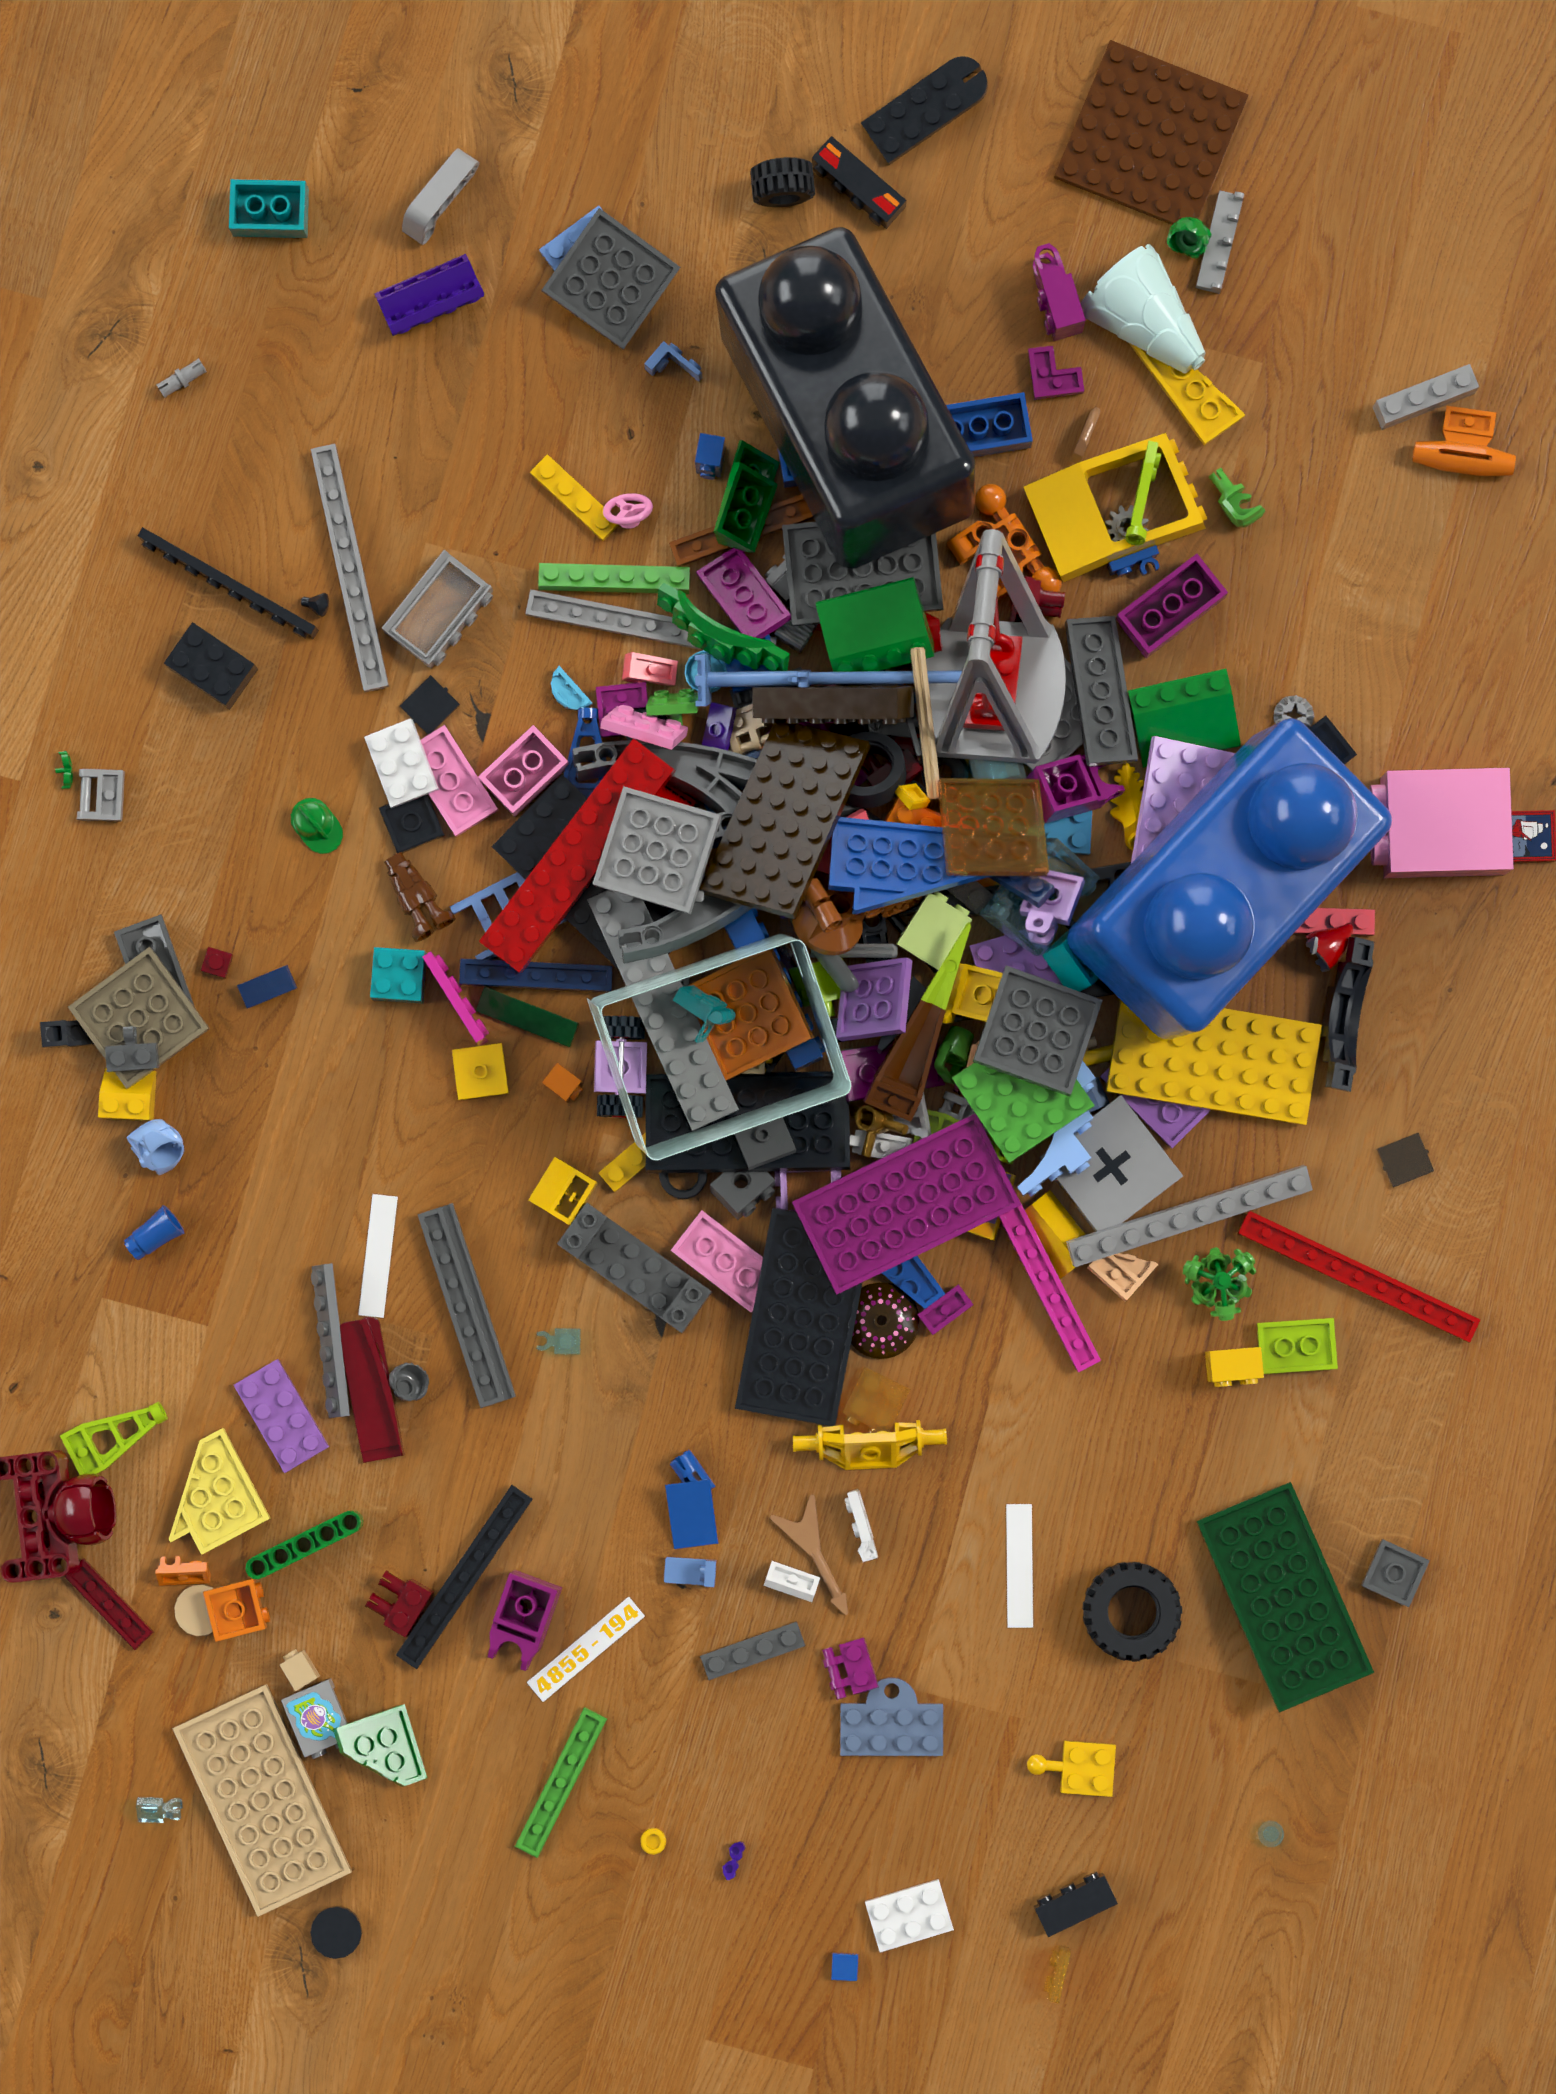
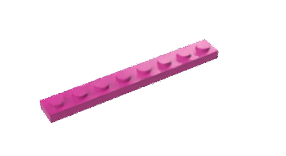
(1049, 1288)

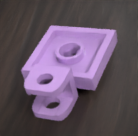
(1060, 911)

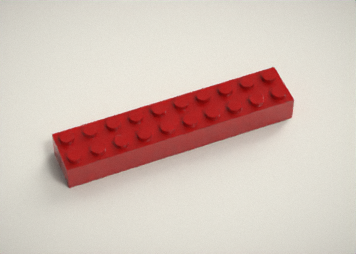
(571, 860)

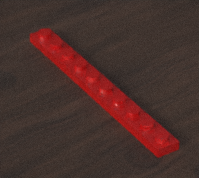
(1359, 1276)

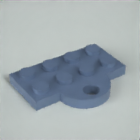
(891, 1724)

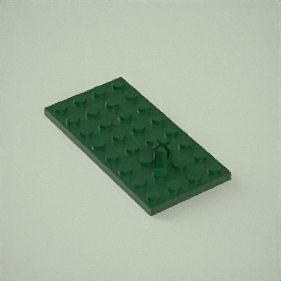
(1285, 1597)

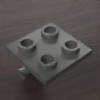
(906, 729)

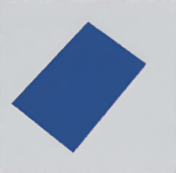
(691, 1514)

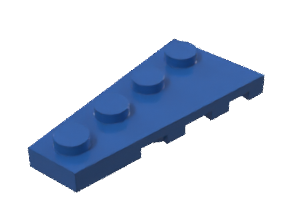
(915, 1281)

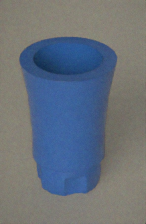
(154, 1233)

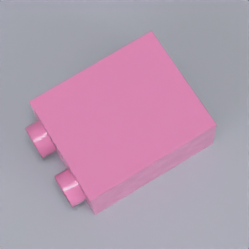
(1446, 823)

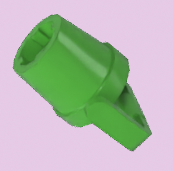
(953, 1051)

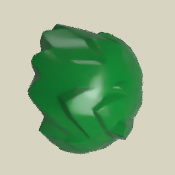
(1189, 237)

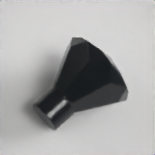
(318, 604)

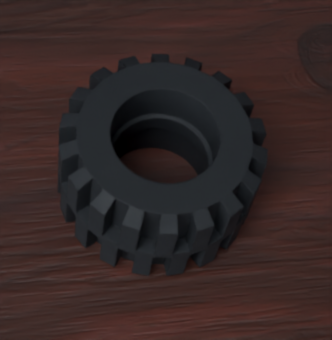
(782, 182)

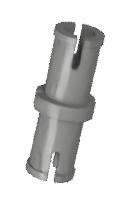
(181, 378)

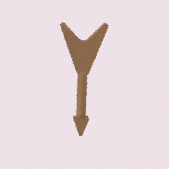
(807, 1537)

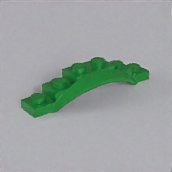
(718, 639)

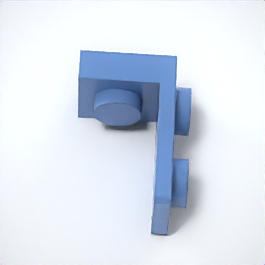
(659, 361)
(690, 1571)

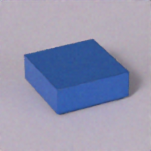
(844, 1966)

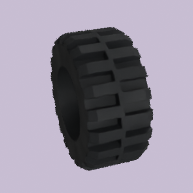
(1167, 1611)

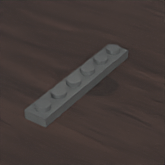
(330, 1340)

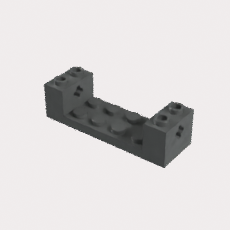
(634, 1267)

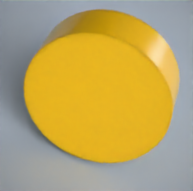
(653, 1841)

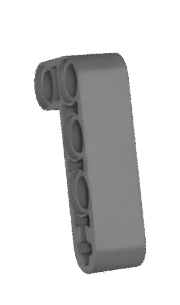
(437, 195)

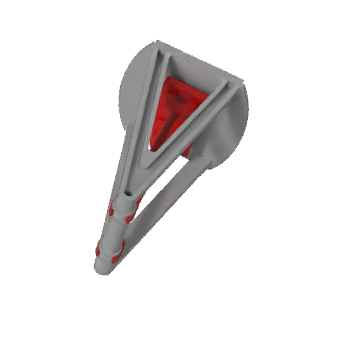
(1010, 670)

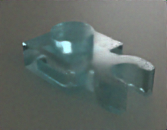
(564, 1342)

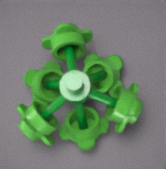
(1235, 1287)

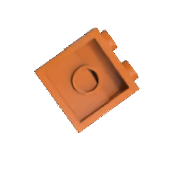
(236, 1609)

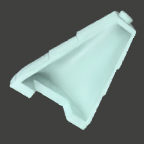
(1145, 310)

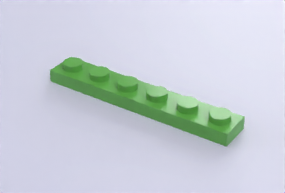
(611, 578)

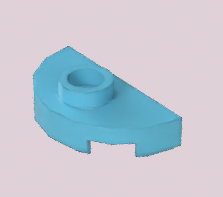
(567, 692)

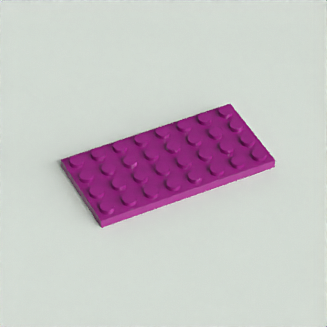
(906, 1203)

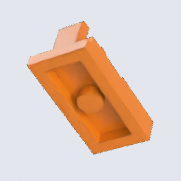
(182, 1573)

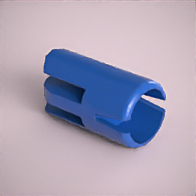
(689, 1469)

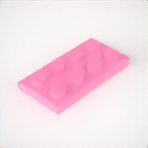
(460, 793)
(721, 1259)

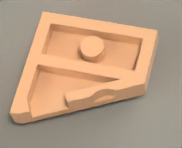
(1122, 1273)

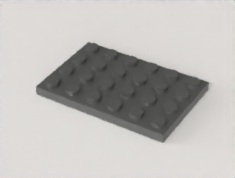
(817, 575)

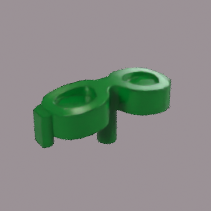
(67, 770)

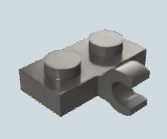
(131, 1055)

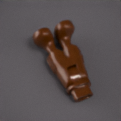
(413, 894)

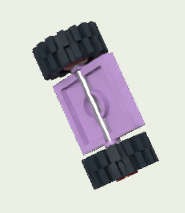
(632, 1066)

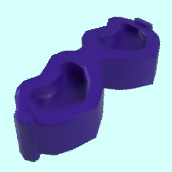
(736, 1854)

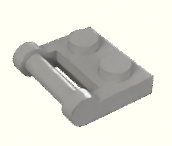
(109, 795)

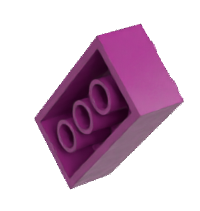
(1171, 606)

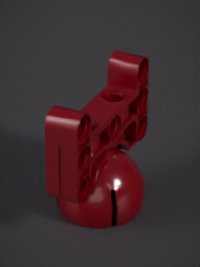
(67, 1514)

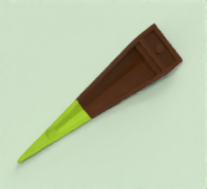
(905, 1069)

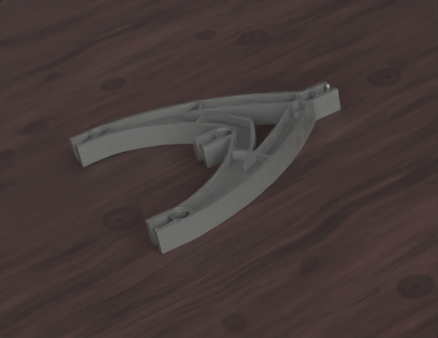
(712, 779)

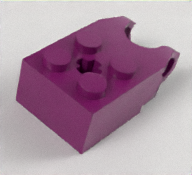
(1057, 296)
(1072, 788)
(516, 1623)

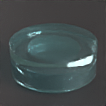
(1270, 1833)

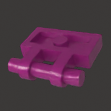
(858, 1667)

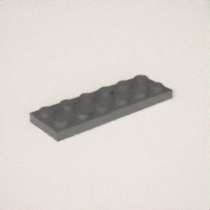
(1101, 691)

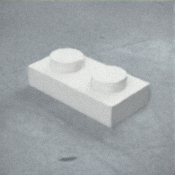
(791, 1581)

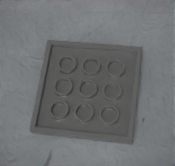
(610, 278)
(1037, 1031)

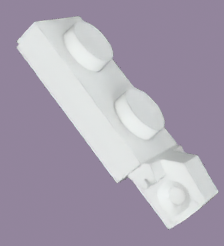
(884, 1143)
(861, 1526)

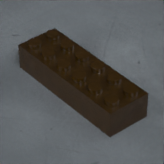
(834, 703)

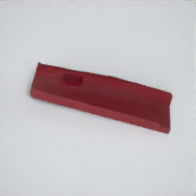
(370, 1390)

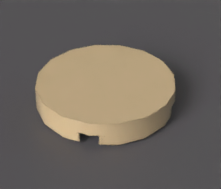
(192, 1611)

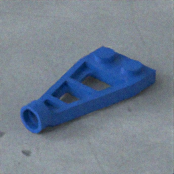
(584, 730)

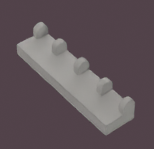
(1219, 247)

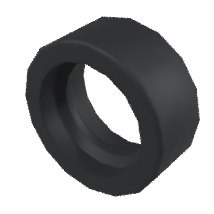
(683, 1194)

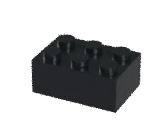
(211, 665)

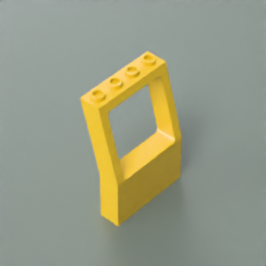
(1073, 520)

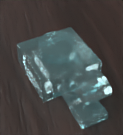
(155, 1810)

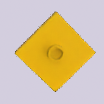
(480, 1071)

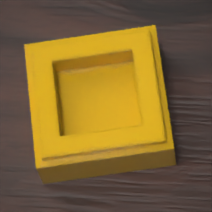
(912, 796)

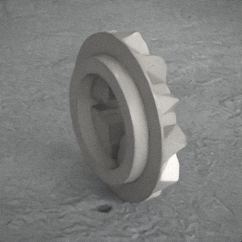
(1286, 706)

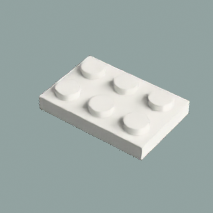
(401, 763)
(909, 1915)

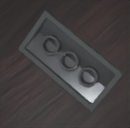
(153, 934)

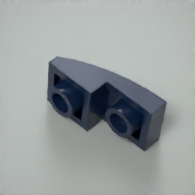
(267, 986)

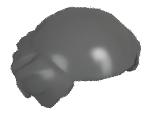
(409, 1382)

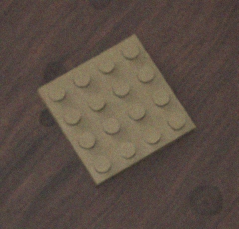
(141, 997)

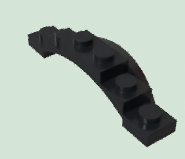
(1343, 1013)

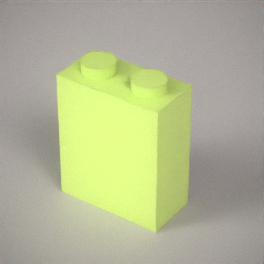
(934, 929)

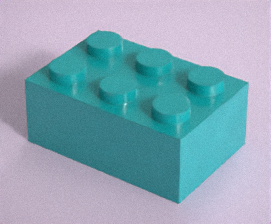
(268, 208)

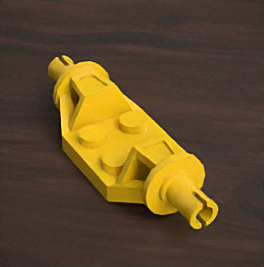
(870, 1449)

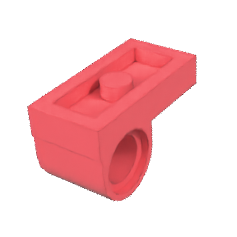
(649, 669)

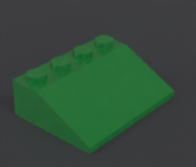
(875, 627)
(1186, 710)

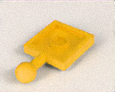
(1084, 1769)

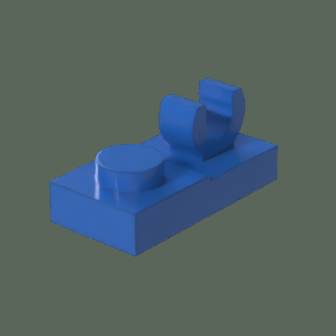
(1123, 565)

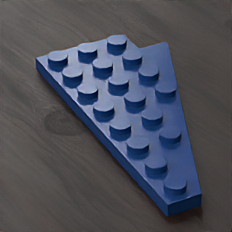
(888, 862)

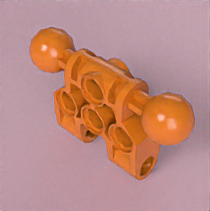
(991, 501)

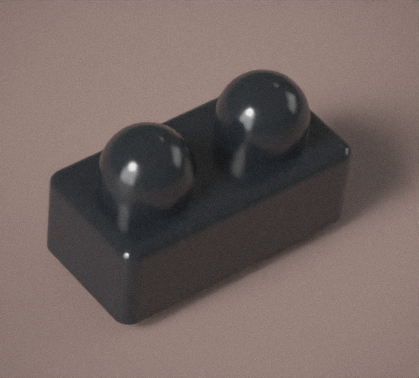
(846, 397)

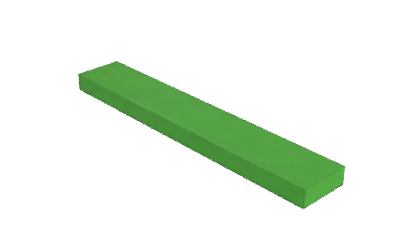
(561, 1782)

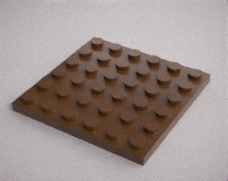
(1150, 135)

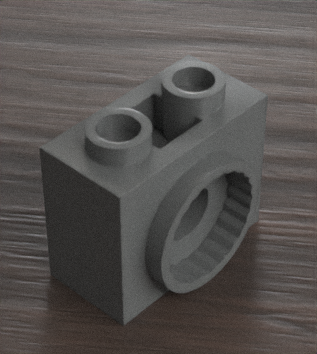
(742, 1200)

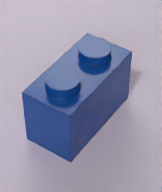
(710, 456)

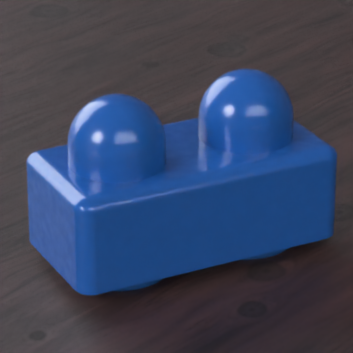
(1229, 880)

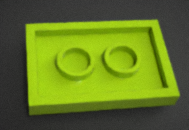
(1297, 1345)

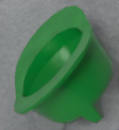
(316, 825)

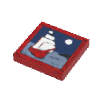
(1534, 836)

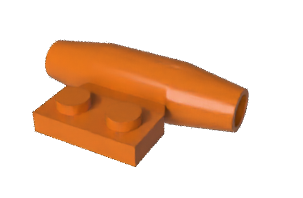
(1465, 446)

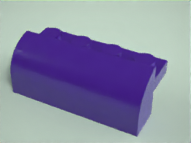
(429, 295)

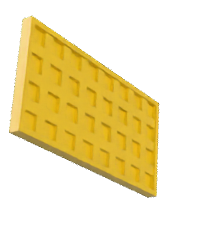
(1232, 1066)

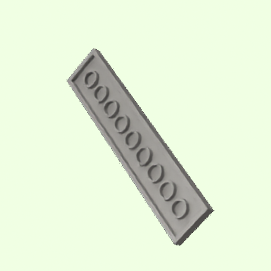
(671, 1027)

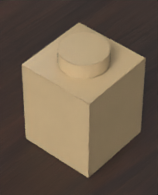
(299, 1669)

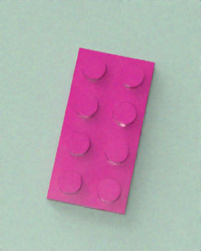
(452, 990)

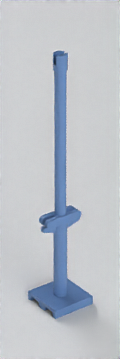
(804, 678)

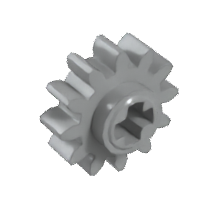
(1119, 521)

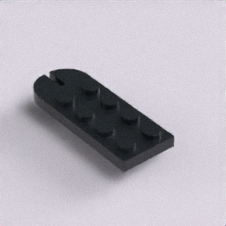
(926, 107)

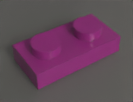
(945, 1309)

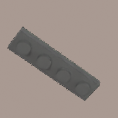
(752, 1650)

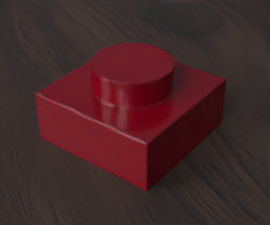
(217, 962)

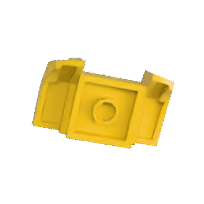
(972, 993)

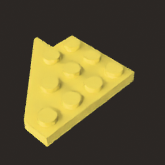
(217, 1496)

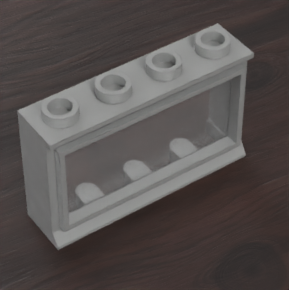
(438, 610)

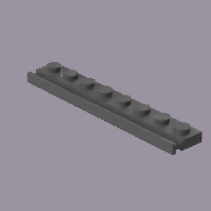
(466, 1305)

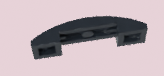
(63, 1034)

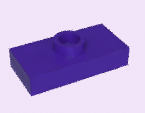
(719, 726)

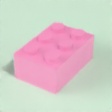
(524, 771)

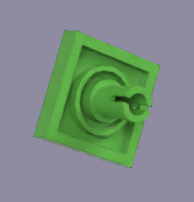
(672, 703)

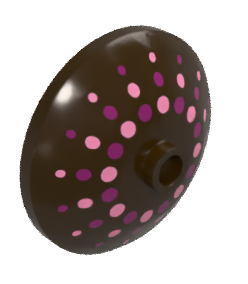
(901, 1325)

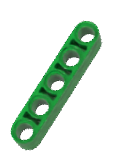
(292, 1548)

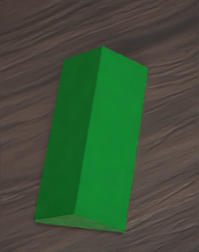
(746, 498)

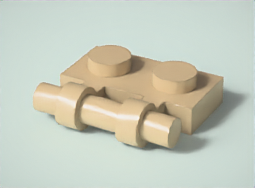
(746, 724)

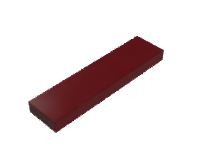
(110, 1605)

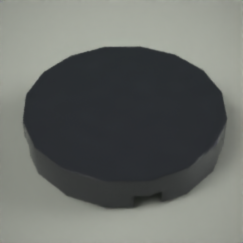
(336, 1932)

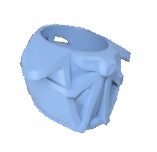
(157, 1146)

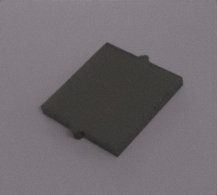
(1405, 1160)

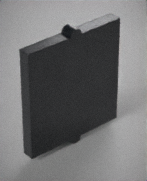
(429, 705)

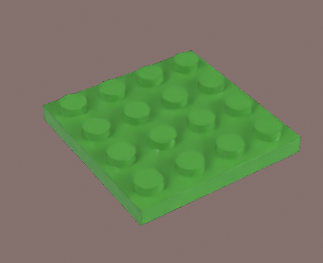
(1018, 1111)

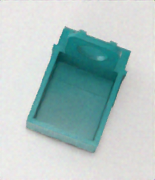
(705, 1007)

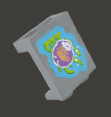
(313, 1717)

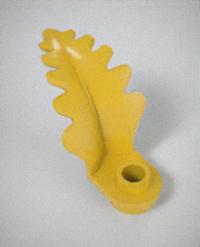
(1128, 803)

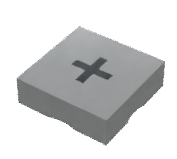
(1123, 1171)

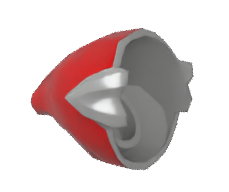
(1329, 945)

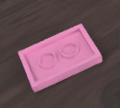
(643, 727)

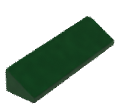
(527, 1017)

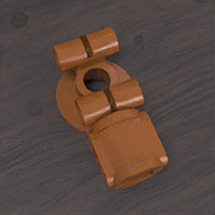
(827, 919)

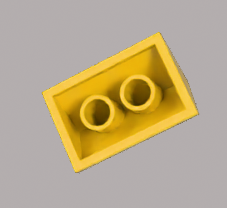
(1054, 1228)

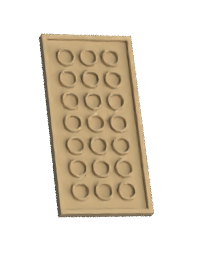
(262, 1800)

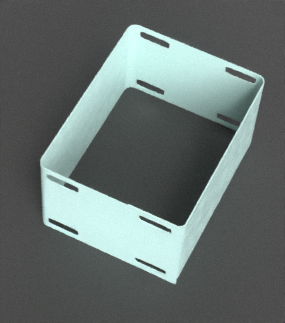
(837, 1088)

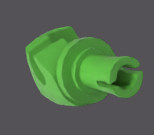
(1232, 498)

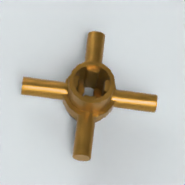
(874, 1122)

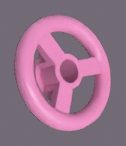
(629, 514)

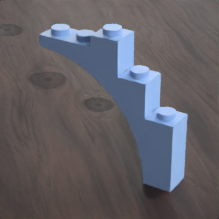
(1065, 1147)

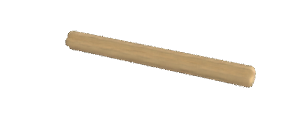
(925, 721)

